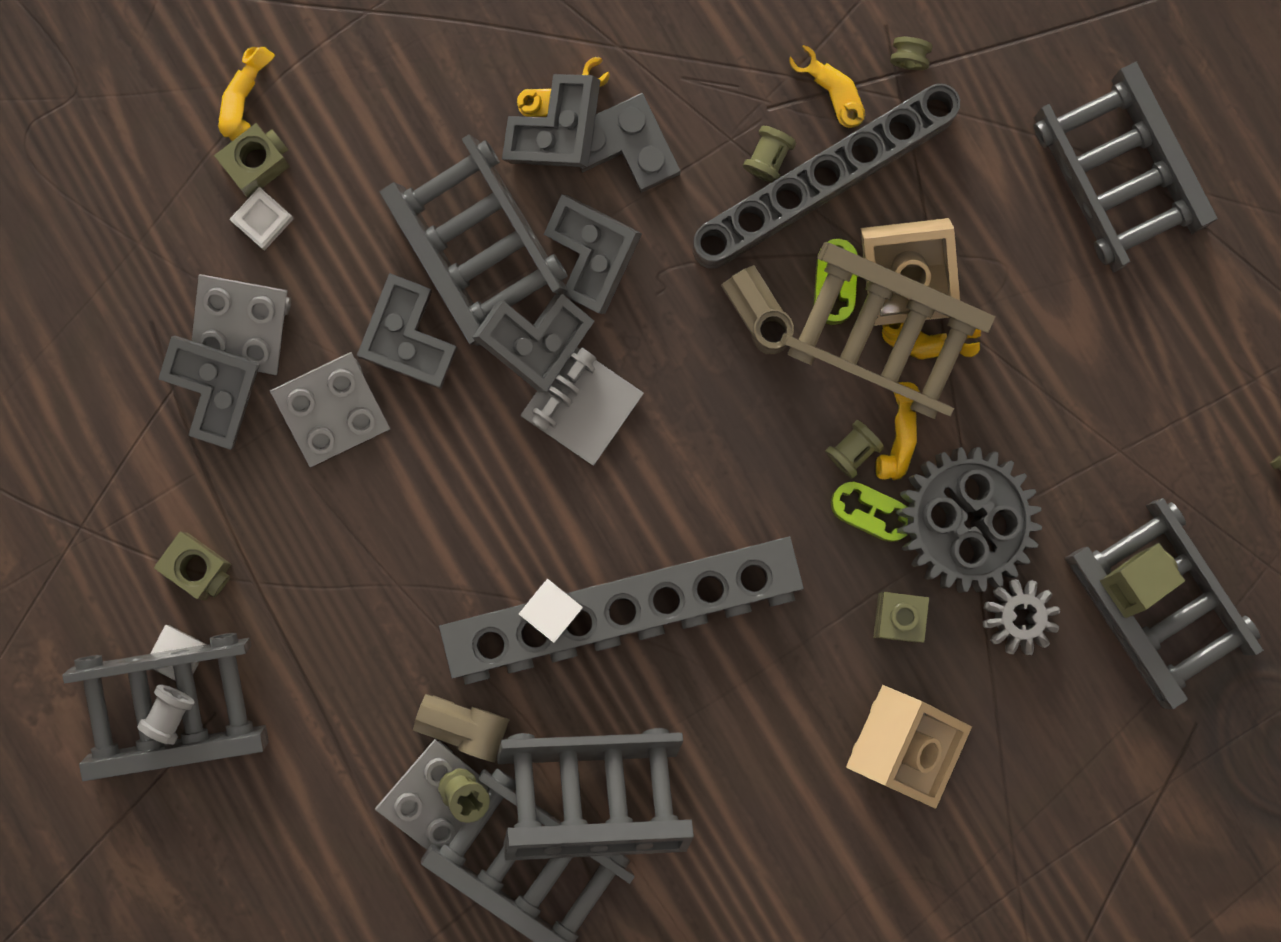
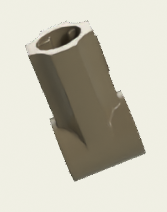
(757, 306)
(472, 730)

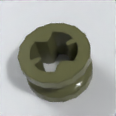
(911, 53)

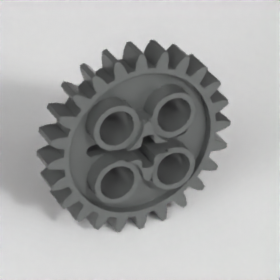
(940, 546)

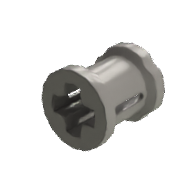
(165, 714)

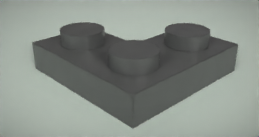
(566, 132)
(635, 134)
(603, 249)
(394, 338)
(538, 349)
(223, 384)

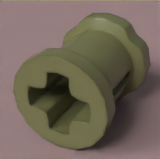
(769, 154)
(854, 449)
(463, 795)

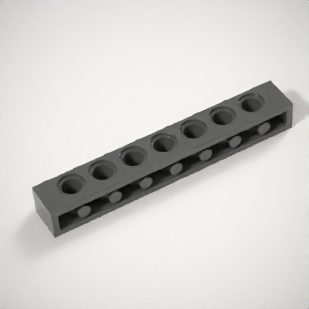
(774, 558)

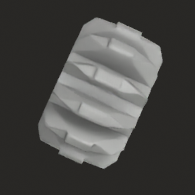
(1036, 618)

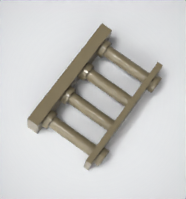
(881, 286)

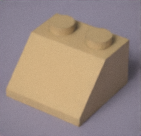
(918, 251)
(909, 746)

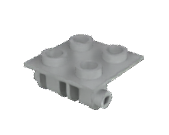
(241, 319)
(583, 406)
(330, 409)
(415, 800)

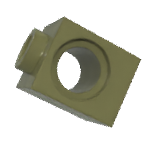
(234, 157)
(175, 561)
(1142, 580)
(901, 617)

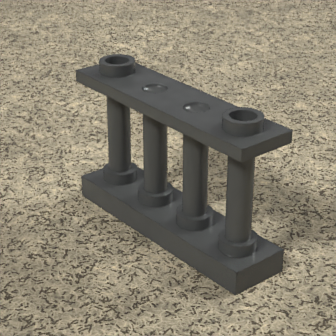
(1149, 131)
(431, 241)
(1143, 643)
(195, 743)
(574, 835)
(487, 885)

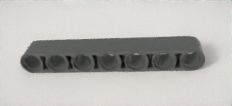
(838, 159)

